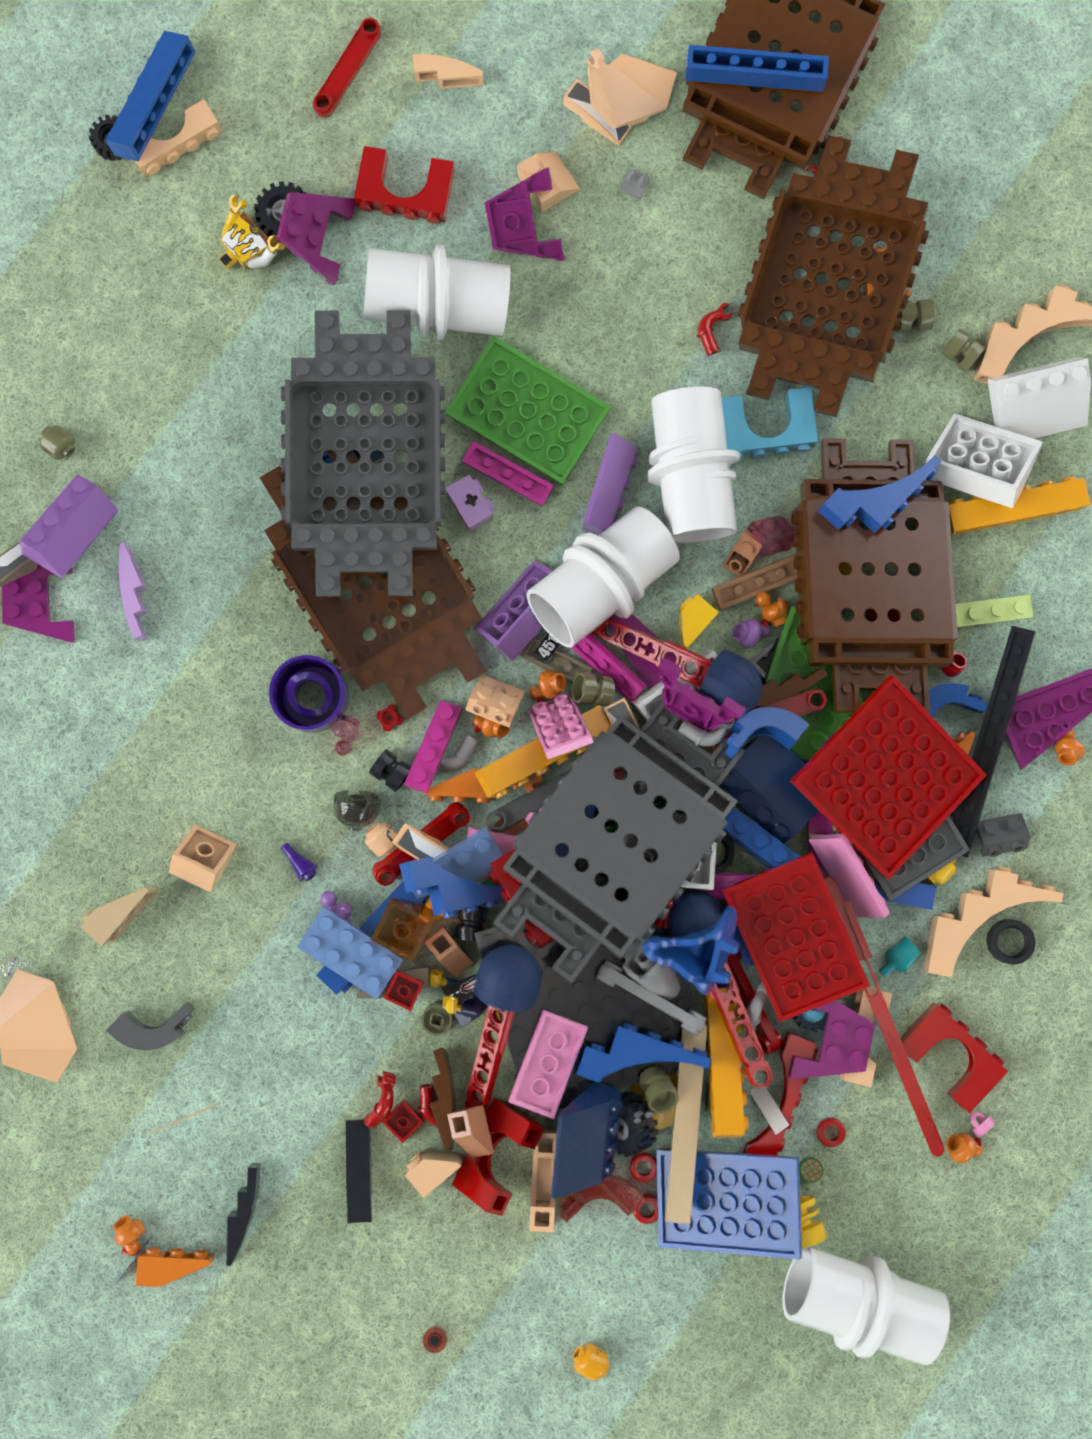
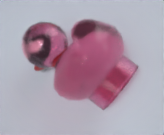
(347, 731)

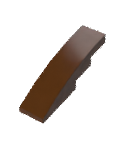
(773, 692)
(446, 1094)

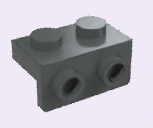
(1003, 835)

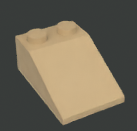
(111, 920)

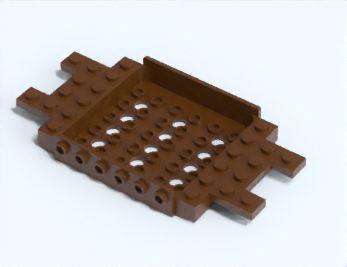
(767, 132)
(855, 203)
(411, 649)
(863, 650)

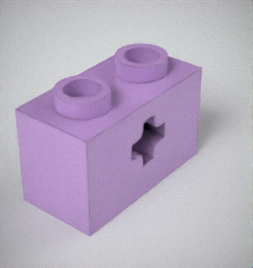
(471, 516)

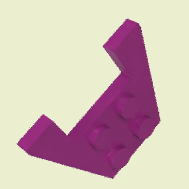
(513, 221)
(305, 225)
(28, 608)
(692, 706)
(843, 1046)

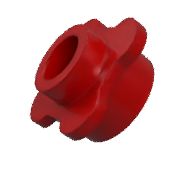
(383, 715)

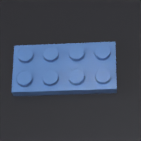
(350, 952)

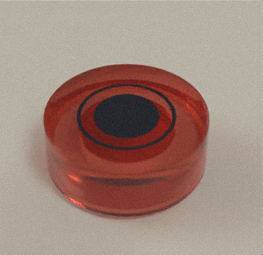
(435, 1339)

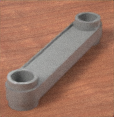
(690, 1021)

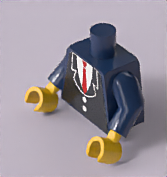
(459, 997)

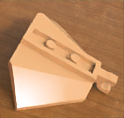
(628, 88)
(35, 1027)

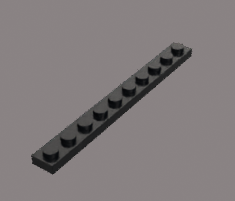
(994, 728)

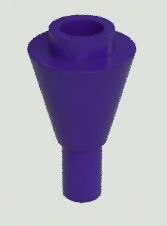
(302, 866)

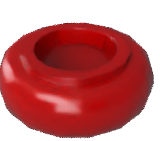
(821, 1132)
(643, 1156)
(650, 1218)

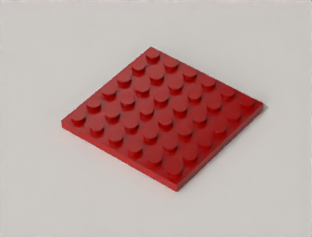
(888, 777)

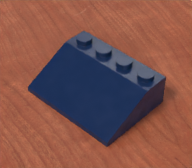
(764, 787)
(586, 1140)

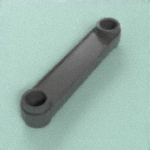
(520, 807)

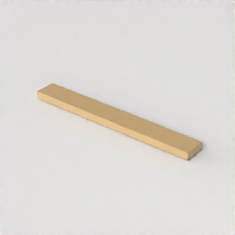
(685, 1133)

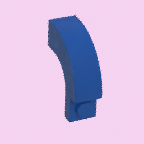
(956, 695)
(767, 722)

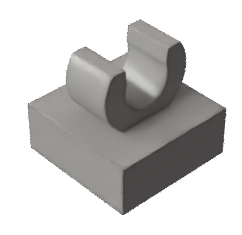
(634, 184)

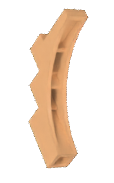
(1004, 341)
(950, 935)

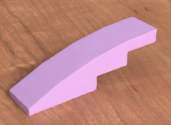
(130, 585)

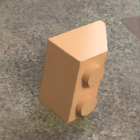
(562, 181)
(201, 858)
(431, 1169)

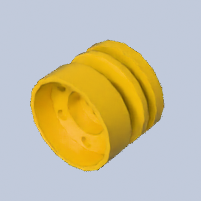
(811, 1230)

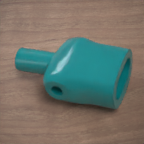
(900, 957)

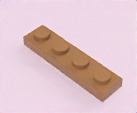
(753, 582)

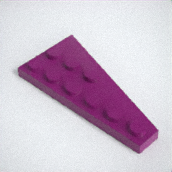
(1047, 715)

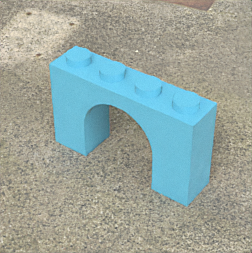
(799, 435)

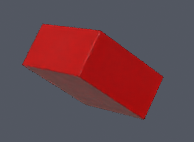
(404, 990)
(403, 1121)

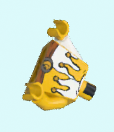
(245, 240)

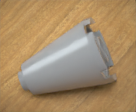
(650, 974)

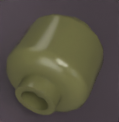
(57, 442)

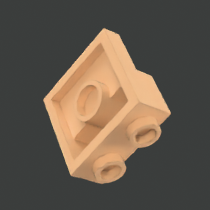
(495, 700)

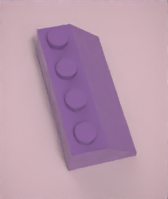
(609, 485)
(68, 526)
(511, 621)

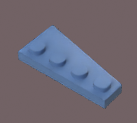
(470, 857)

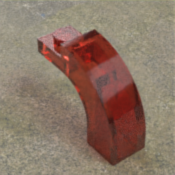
(613, 1188)

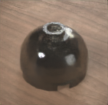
(355, 809)

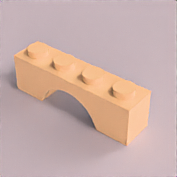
(198, 127)
(864, 1009)
(542, 1204)

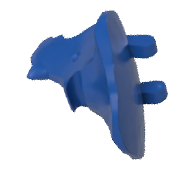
(699, 954)

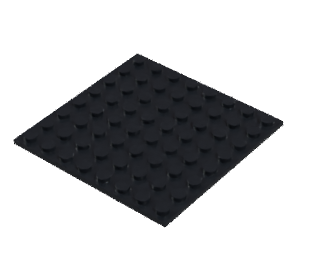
(590, 1004)

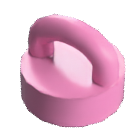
(983, 1126)

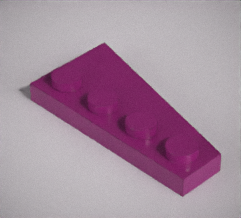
(646, 669)

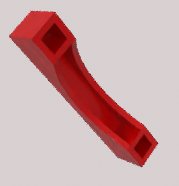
(767, 1141)

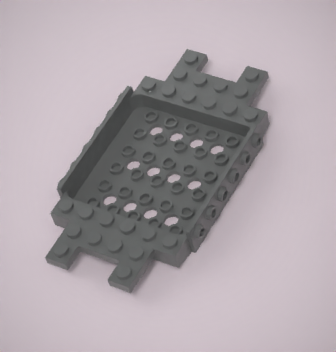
(364, 373)
(568, 901)

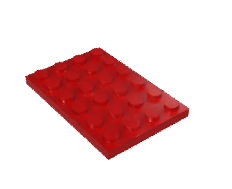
(796, 937)

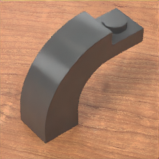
(136, 1035)

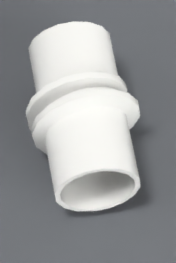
(437, 291)
(693, 464)
(603, 576)
(866, 1306)

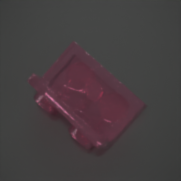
(774, 534)

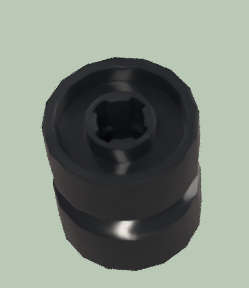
(397, 775)
(470, 923)

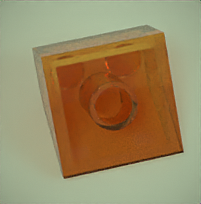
(404, 927)

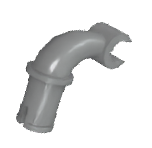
(703, 737)
(463, 756)
(756, 1005)

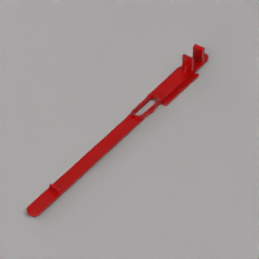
(887, 1025)

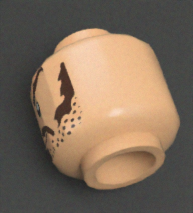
(380, 839)

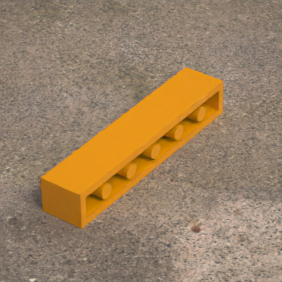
(1031, 504)
(531, 759)
(724, 1075)

